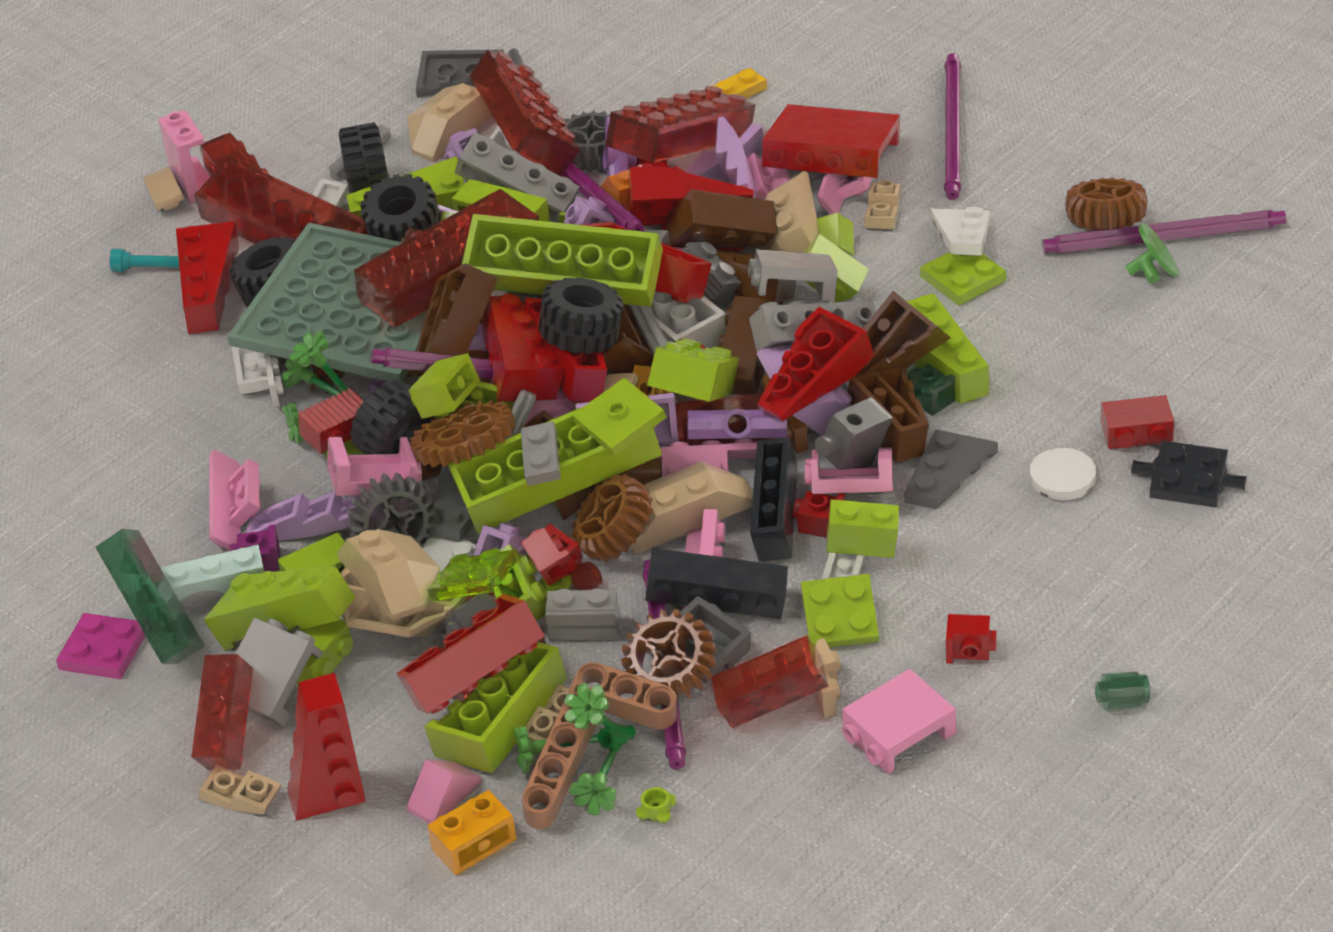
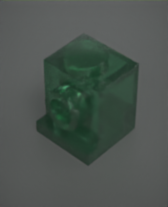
(928, 384)

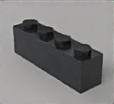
(774, 499)
(726, 582)

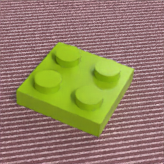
(962, 275)
(840, 610)

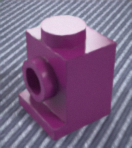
(268, 546)

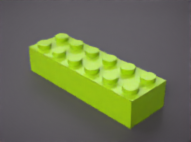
(535, 253)
(496, 483)

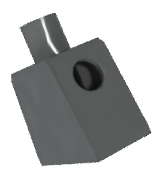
(854, 435)

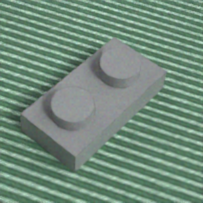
(540, 453)

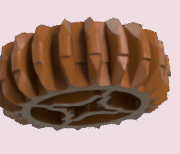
(1106, 203)
(612, 517)
(676, 633)

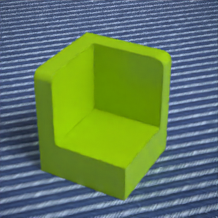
(838, 231)

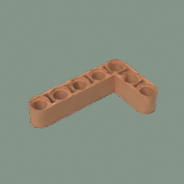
(567, 760)

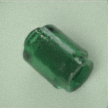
(1122, 690)

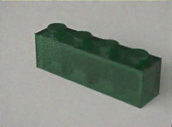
(150, 596)

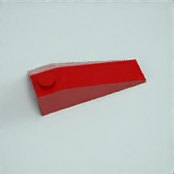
(658, 189)
(820, 360)

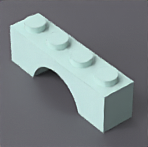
(212, 571)

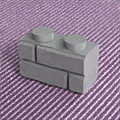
(582, 614)

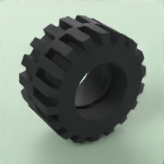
(362, 156)
(399, 205)
(256, 265)
(580, 315)
(386, 418)

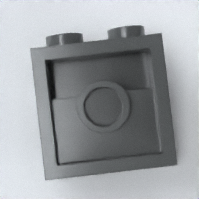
(729, 636)

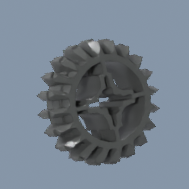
(590, 138)
(416, 507)

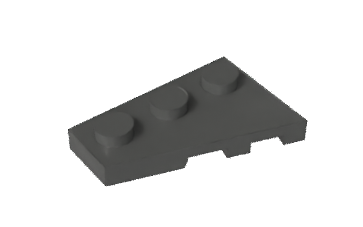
(446, 68)
(944, 465)

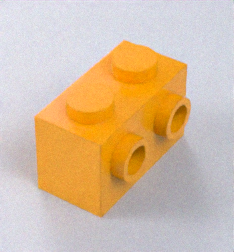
(471, 832)

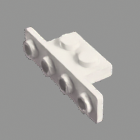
(257, 373)

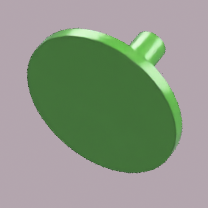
(1156, 251)

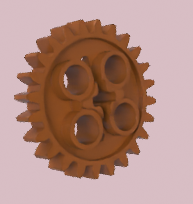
(462, 433)

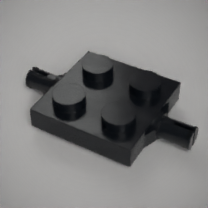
(1189, 474)

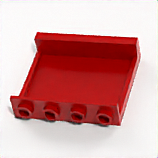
(829, 140)

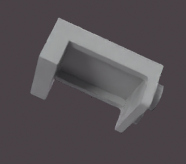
(794, 266)
(276, 665)

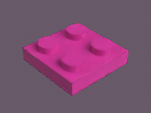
(101, 646)

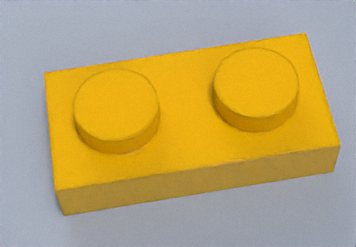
(743, 83)

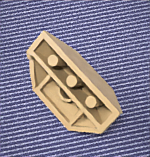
(442, 116)
(794, 215)
(684, 495)
(390, 570)
(368, 615)

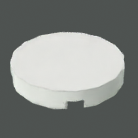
(1062, 473)

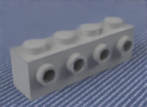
(506, 168)
(776, 324)

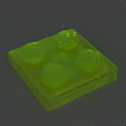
(472, 574)

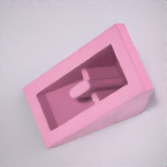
(440, 789)

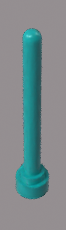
(122, 260)

